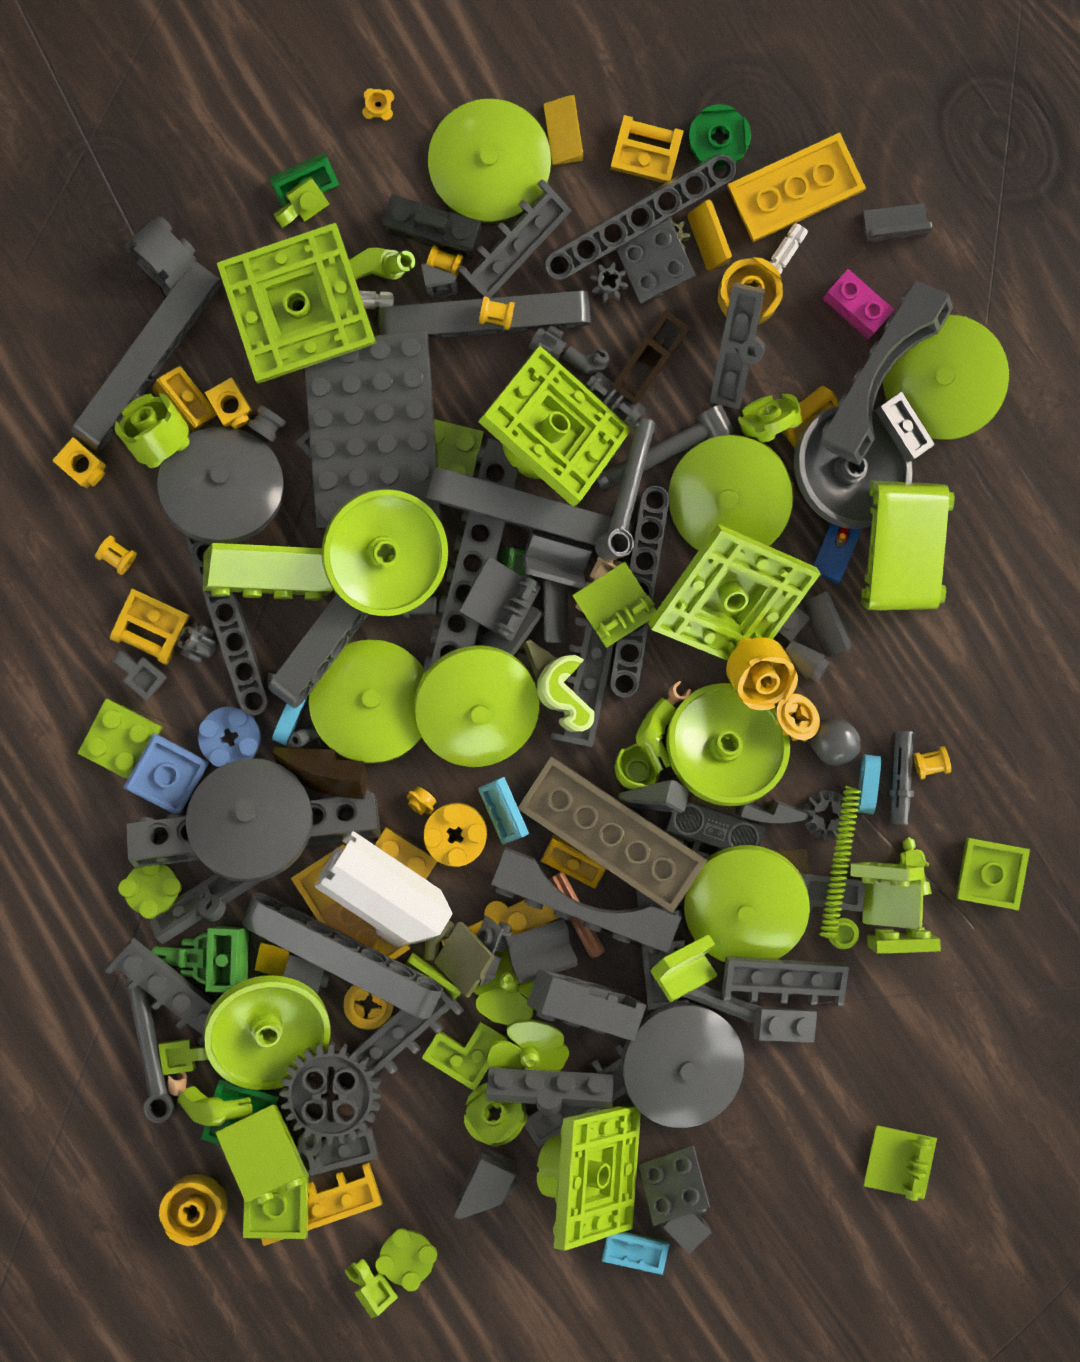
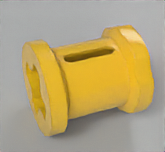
(444, 260)
(496, 313)
(115, 555)
(932, 762)

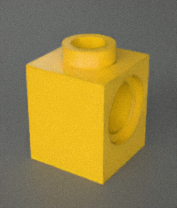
(223, 392)
(71, 454)

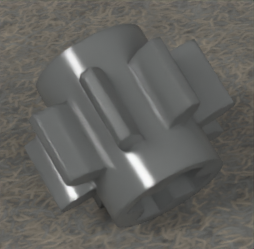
(611, 274)
(550, 341)
(197, 642)

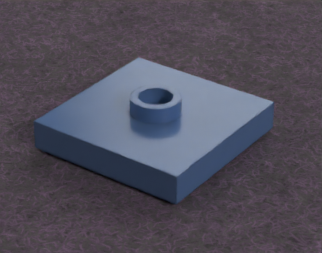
(166, 774)

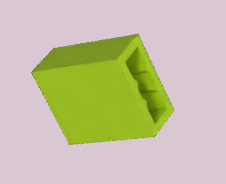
(262, 1155)

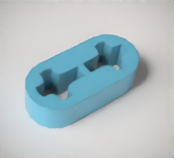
(288, 722)
(869, 783)

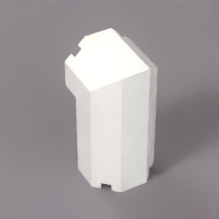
(384, 893)

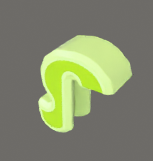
(560, 697)

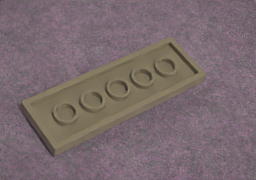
(612, 834)

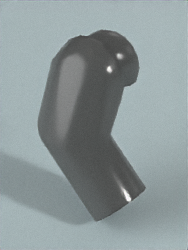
(587, 363)
(304, 737)

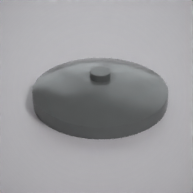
(221, 486)
(839, 487)
(249, 820)
(682, 1065)

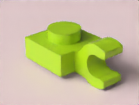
(304, 200)
(180, 1056)
(374, 1289)

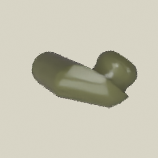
(432, 946)

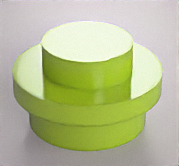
(847, 934)

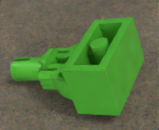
(216, 959)

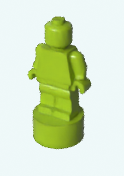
(914, 858)

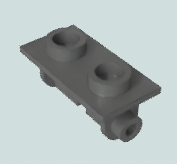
(494, 939)

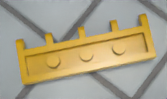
(340, 1201)

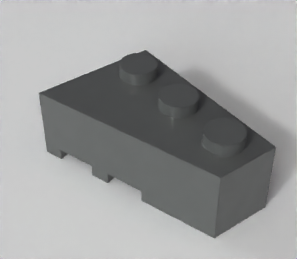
(585, 1004)

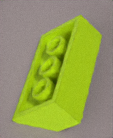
(264, 570)

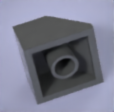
(487, 1184)

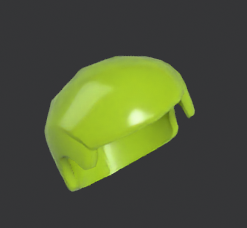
(634, 768)

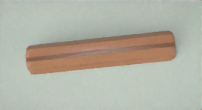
(588, 937)

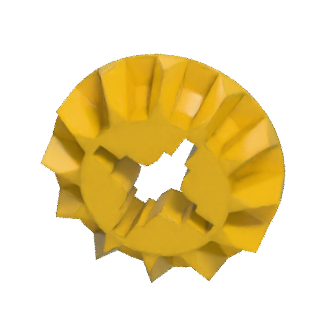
(804, 711)
(356, 1012)

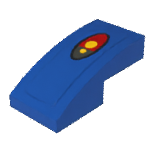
(835, 552)

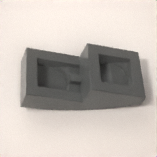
(777, 812)

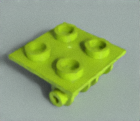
(615, 604)
(900, 1162)

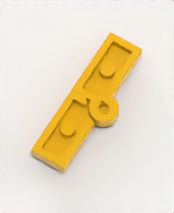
(519, 916)

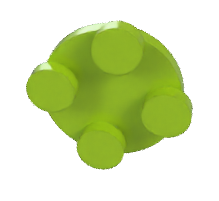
(150, 890)
(406, 1258)

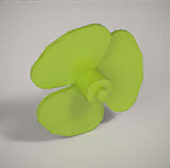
(502, 997)
(538, 1047)

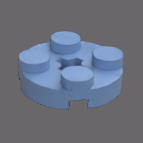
(214, 727)

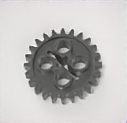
(358, 1095)

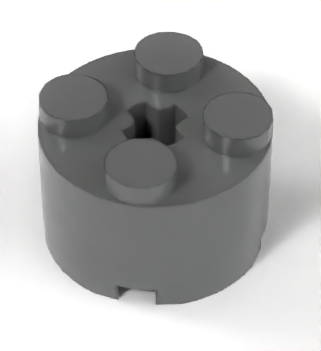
(161, 253)

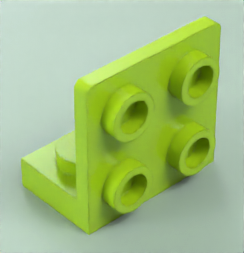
(891, 894)

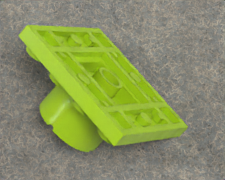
(278, 278)
(554, 427)
(733, 593)
(592, 1174)

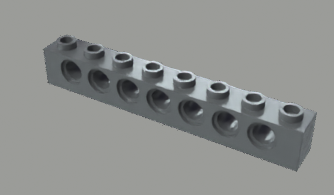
(488, 456)
(176, 849)

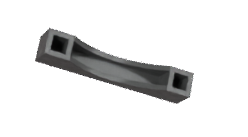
(918, 318)
(645, 924)

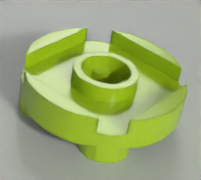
(769, 417)
(493, 1132)

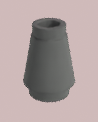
(807, 661)

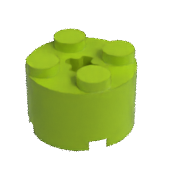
(152, 429)

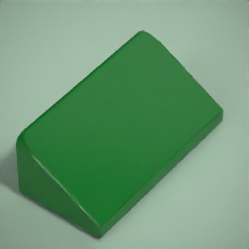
(315, 167)

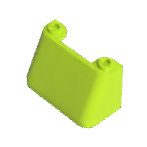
(907, 546)

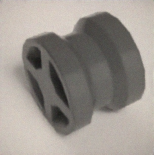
(266, 423)

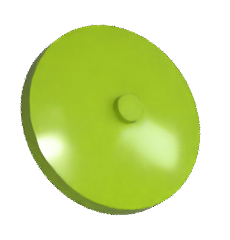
(488, 160)
(952, 379)
(733, 485)
(384, 552)
(368, 702)
(476, 706)
(725, 747)
(748, 903)
(262, 1028)

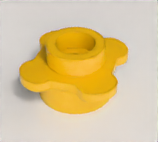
(373, 96)
(421, 801)

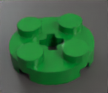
(731, 123)

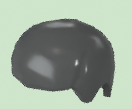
(836, 742)

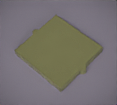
(464, 959)

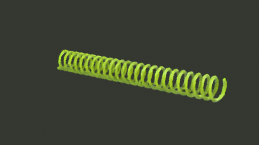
(836, 896)

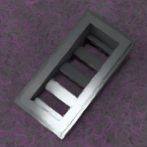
(659, 797)

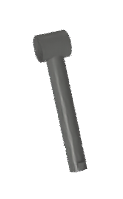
(711, 424)
(627, 494)
(150, 1056)

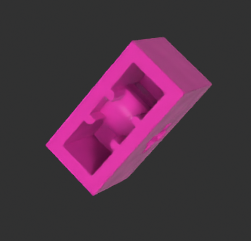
(858, 304)

